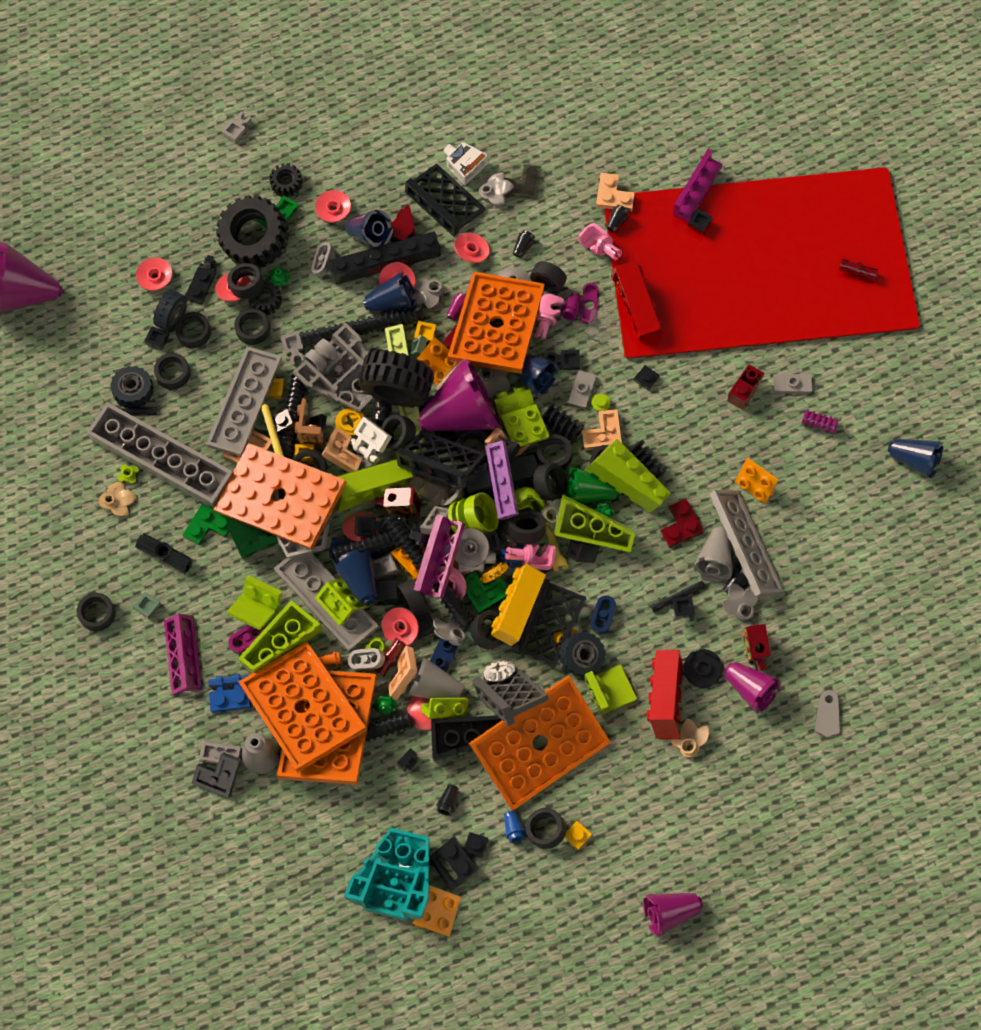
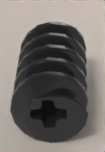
(562, 423)
(641, 454)

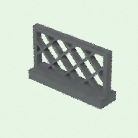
(497, 702)

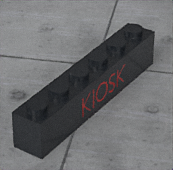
(375, 259)

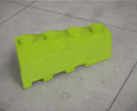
(629, 476)
(371, 483)
(589, 526)
(281, 636)

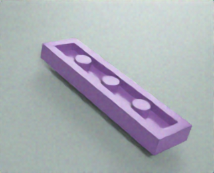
(502, 480)

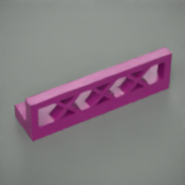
(697, 187)
(435, 556)
(185, 653)

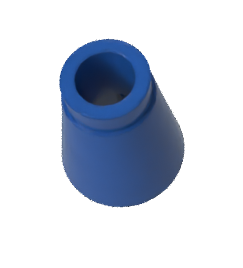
(513, 827)

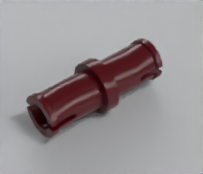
(858, 269)
(390, 656)

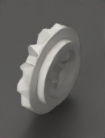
(499, 671)

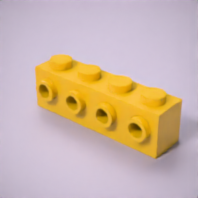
(518, 604)

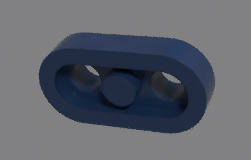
(603, 615)
(444, 654)

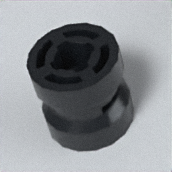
(381, 412)

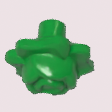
(279, 277)
(605, 509)
(386, 705)

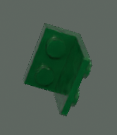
(249, 539)

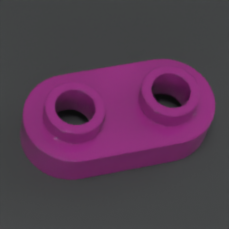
(244, 635)

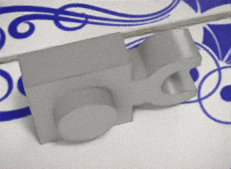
(235, 129)
(293, 345)

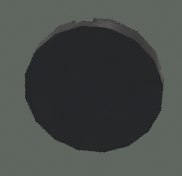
(703, 675)

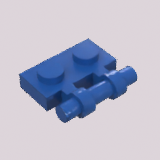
(228, 700)

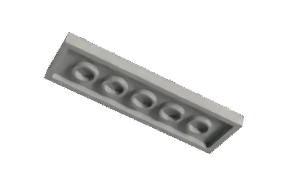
(244, 401)
(746, 543)
(306, 578)

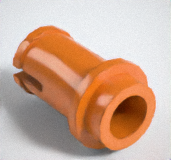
(331, 659)

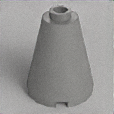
(715, 557)
(435, 683)
(260, 753)

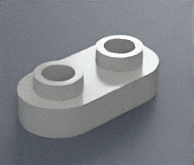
(321, 262)
(368, 659)

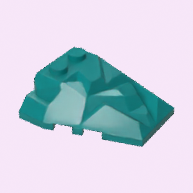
(394, 877)

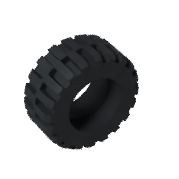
(241, 213)
(396, 378)

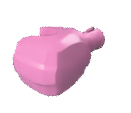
(598, 241)
(546, 315)
(542, 561)

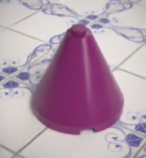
(23, 281)
(460, 403)

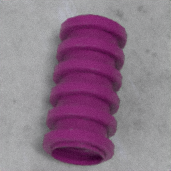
(820, 421)

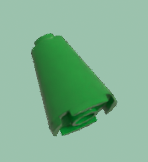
(588, 489)

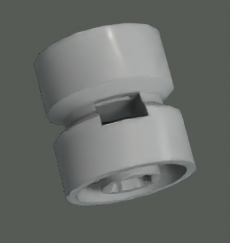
(323, 354)

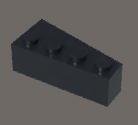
(522, 475)
(455, 734)

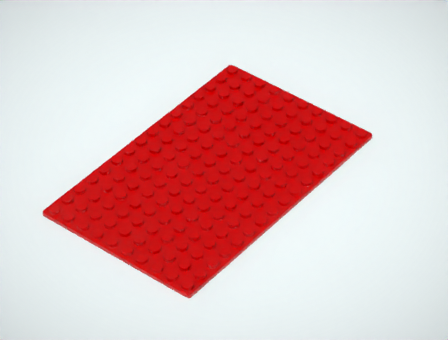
(768, 263)

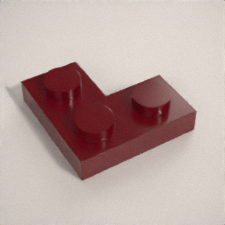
(686, 526)

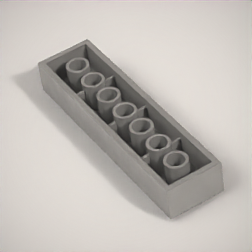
(159, 454)

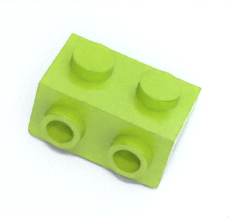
(513, 401)
(445, 708)

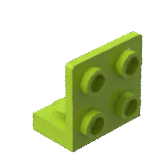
(524, 426)
(338, 601)
(256, 603)
(610, 689)

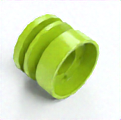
(476, 512)

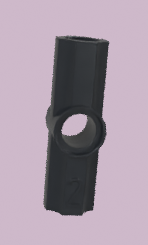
(154, 548)

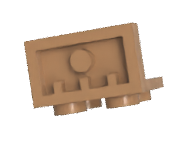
(308, 433)

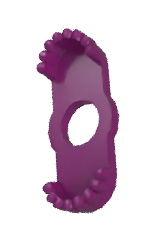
(590, 293)

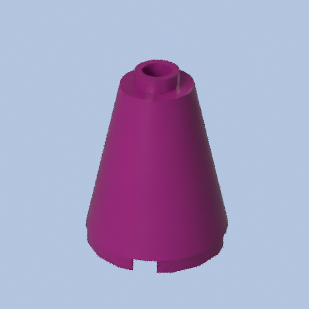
(752, 685)
(670, 910)

